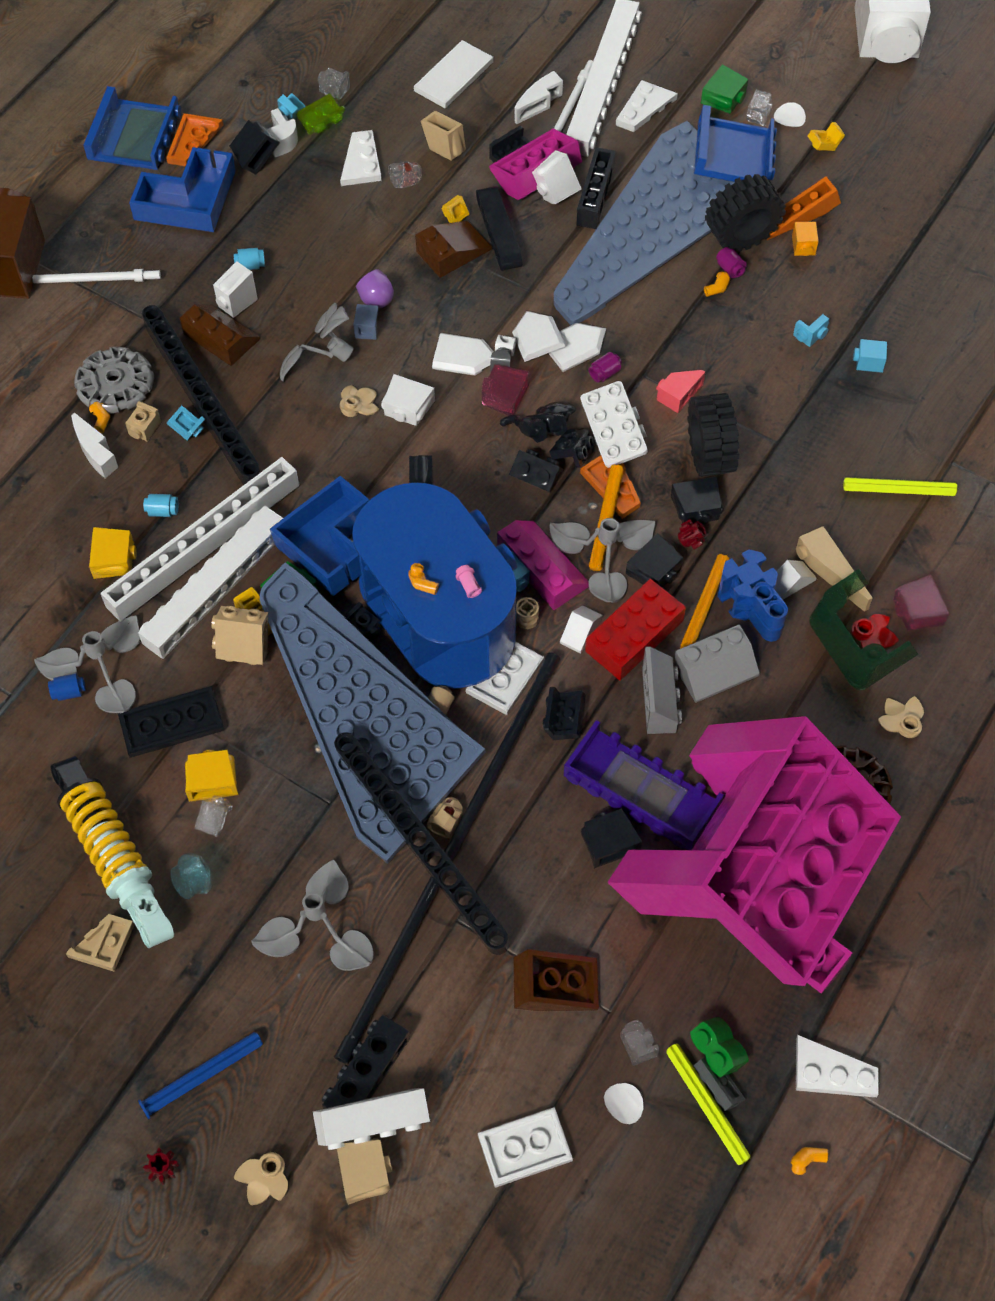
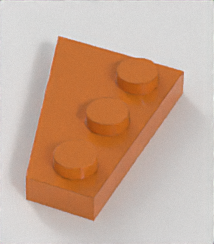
(192, 132)
(597, 475)

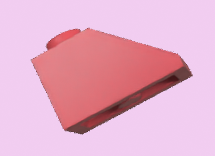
(679, 388)

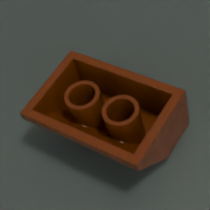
(217, 332)

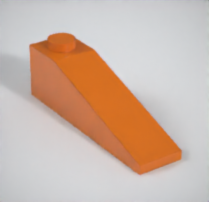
(808, 205)

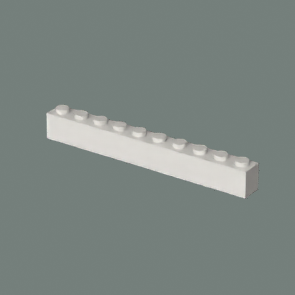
(603, 74)
(199, 539)

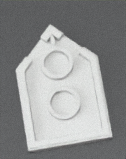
(537, 335)
(581, 344)
(461, 354)

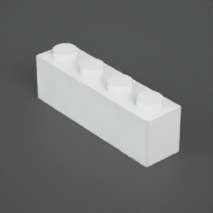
(371, 1117)

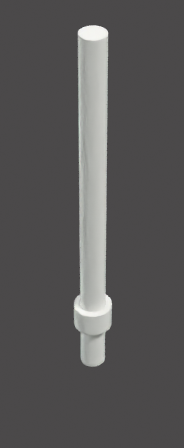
(582, 77)
(137, 275)

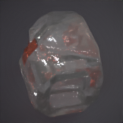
(405, 174)

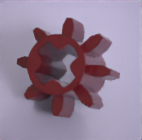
(692, 534)
(154, 1163)

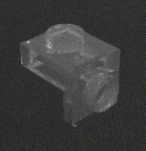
(212, 815)

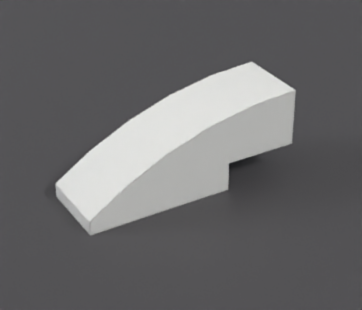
(538, 97)
(94, 447)

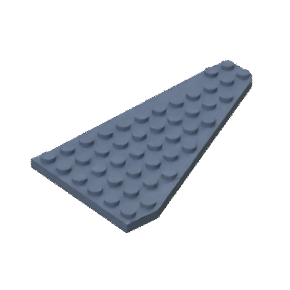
(645, 227)
(360, 692)

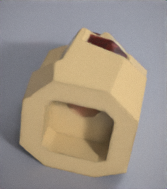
(446, 817)

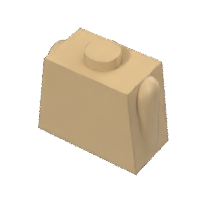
(444, 135)
(364, 1170)

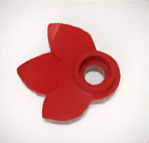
(876, 631)

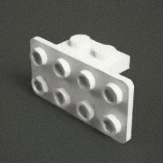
(614, 424)

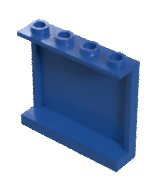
(733, 148)

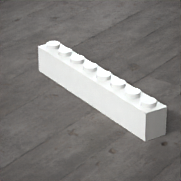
(210, 584)

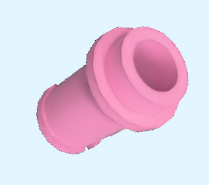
(465, 576)

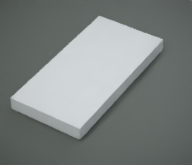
(453, 74)

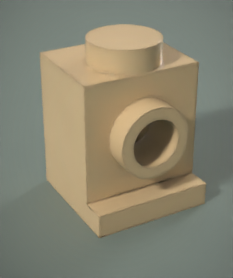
(143, 421)

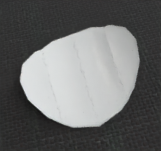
(790, 115)
(624, 1102)

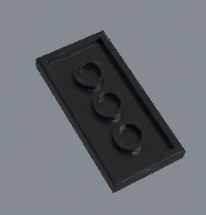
(170, 721)

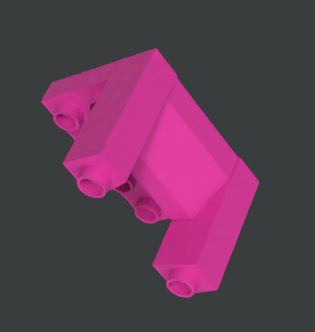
(779, 849)

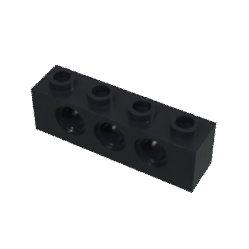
(595, 188)
(380, 1031)

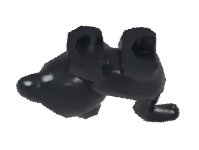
(548, 419)

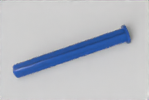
(200, 1074)

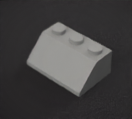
(716, 663)
(660, 692)

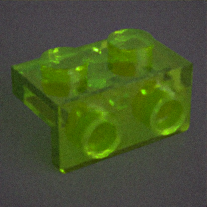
(320, 113)

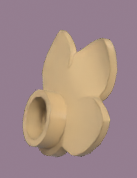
(358, 401)
(900, 715)
(262, 1182)

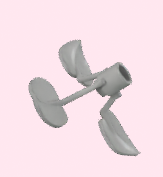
(336, 346)
(572, 537)
(122, 638)
(327, 885)

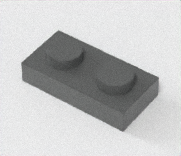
(723, 1087)

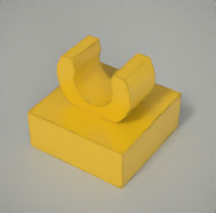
(455, 209)

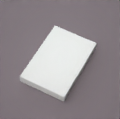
(509, 683)
(525, 1147)

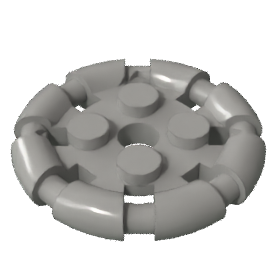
(109, 364)

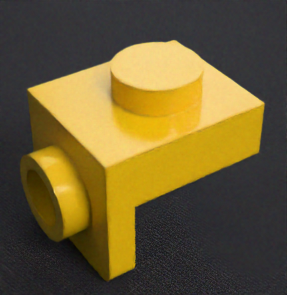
(827, 139)

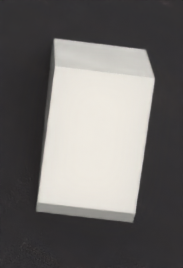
(793, 577)
(579, 627)

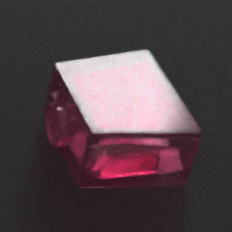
(504, 389)
(920, 604)

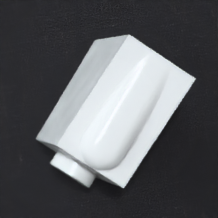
(556, 178)
(235, 290)
(407, 400)

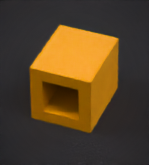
(805, 238)

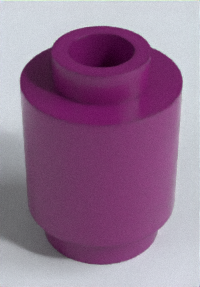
(731, 262)
(605, 367)

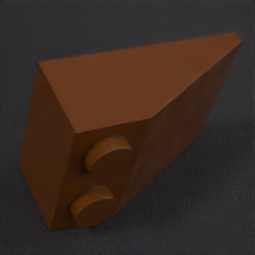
(450, 246)
(555, 982)

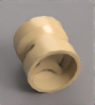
(527, 613)

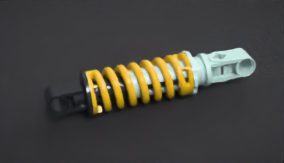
(110, 849)

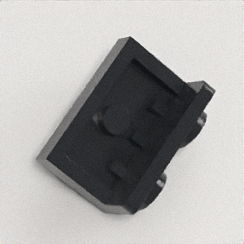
(507, 144)
(575, 444)
(535, 470)
(564, 714)

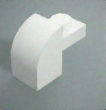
(284, 132)

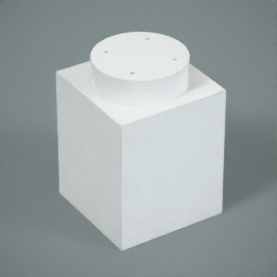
(891, 28)

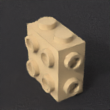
(240, 635)

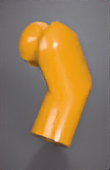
(719, 286)
(102, 416)
(419, 580)
(805, 1157)

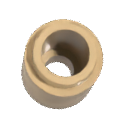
(441, 697)

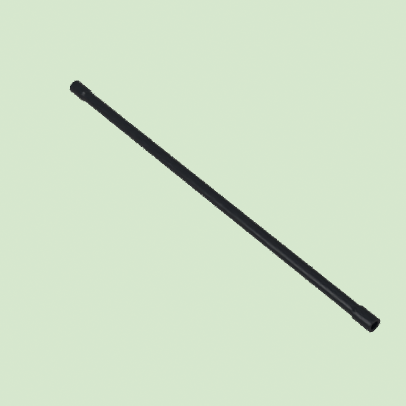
(351, 1040)

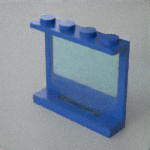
(131, 131)

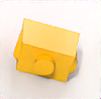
(111, 552)
(210, 775)

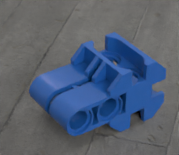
(754, 594)

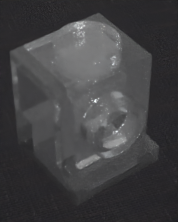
(334, 82)
(759, 107)
(638, 1042)

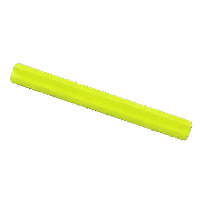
(900, 486)
(708, 1104)

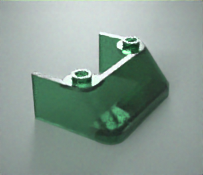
(858, 665)

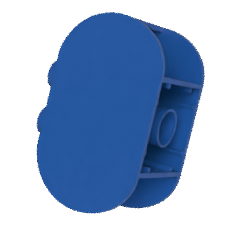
(446, 634)

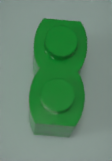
(716, 1041)

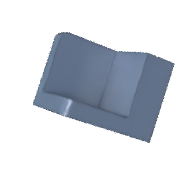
(365, 322)

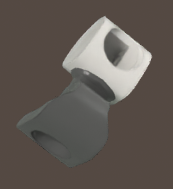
(503, 351)

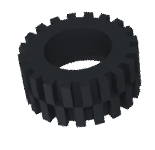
(745, 212)
(713, 434)

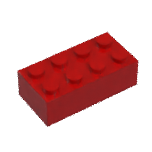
(635, 625)

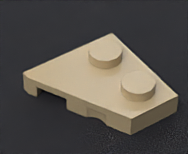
(104, 943)

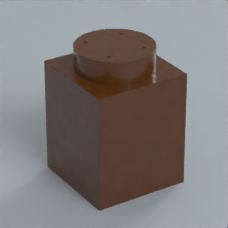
(19, 244)

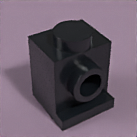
(358, 616)

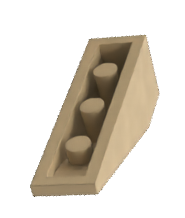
(827, 561)

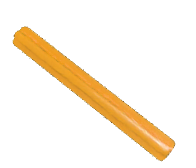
(607, 511)
(704, 602)

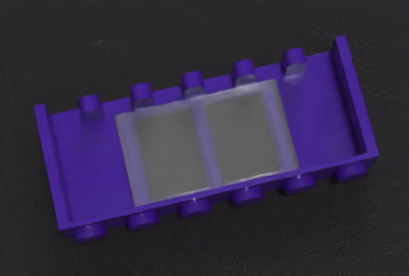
(641, 787)

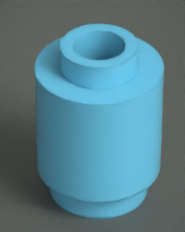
(250, 258)
(161, 505)

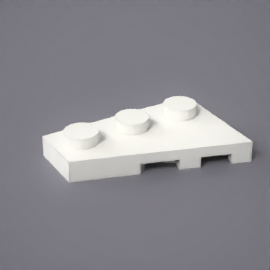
(643, 104)
(361, 160)
(832, 1072)

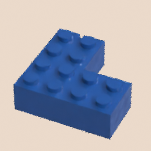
(186, 201)
(318, 533)

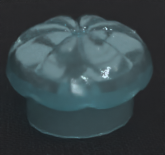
(192, 876)

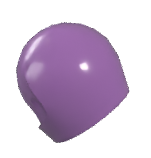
(375, 289)

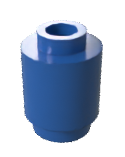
(66, 687)

